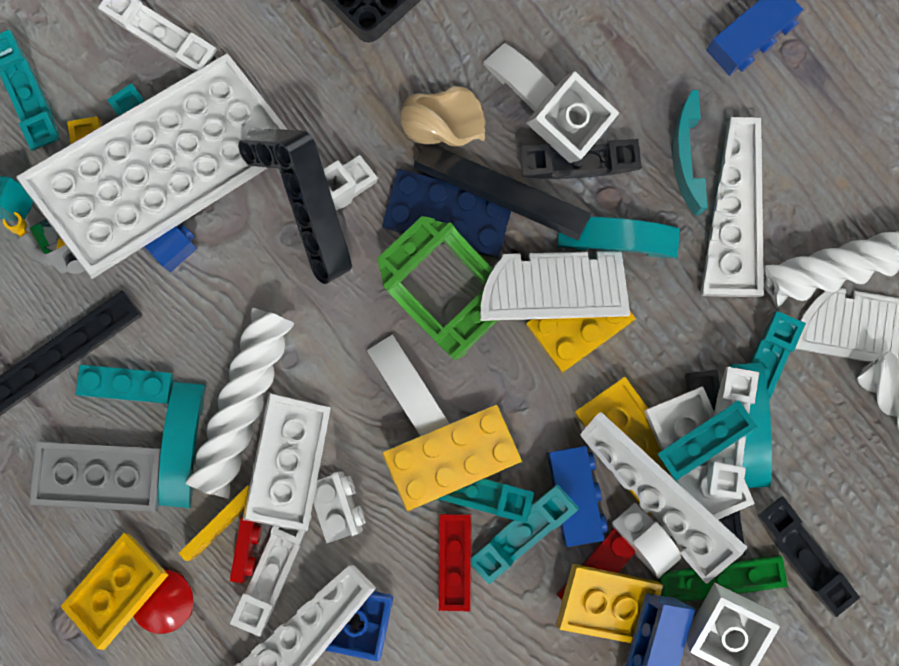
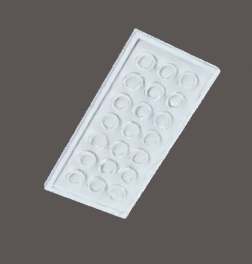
(151, 166)

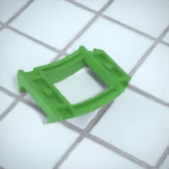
(407, 254)

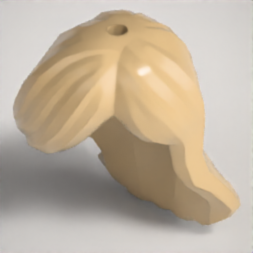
(443, 117)

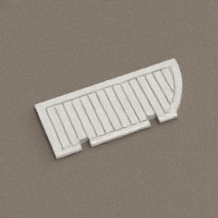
(556, 287)
(852, 327)

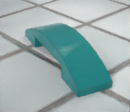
(26, 94)
(691, 188)
(626, 236)
(775, 346)
(758, 443)
(179, 444)
(494, 499)
(518, 537)

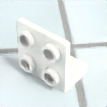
(336, 507)

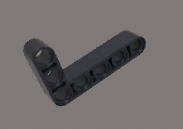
(370, 11)
(308, 195)

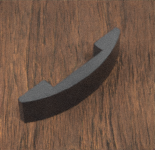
(600, 160)
(806, 557)

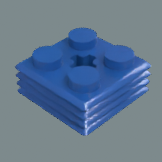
(368, 639)

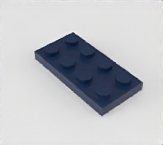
(475, 218)

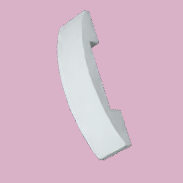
(159, 33)
(520, 75)
(407, 386)
(725, 469)
(268, 580)

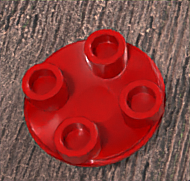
(167, 606)

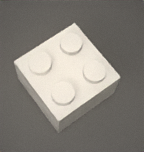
(572, 117)
(731, 629)

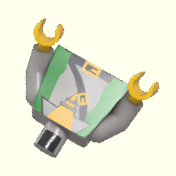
(45, 245)

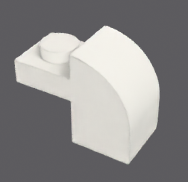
(348, 180)
(648, 540)

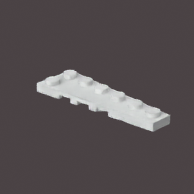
(736, 231)
(703, 538)
(315, 624)

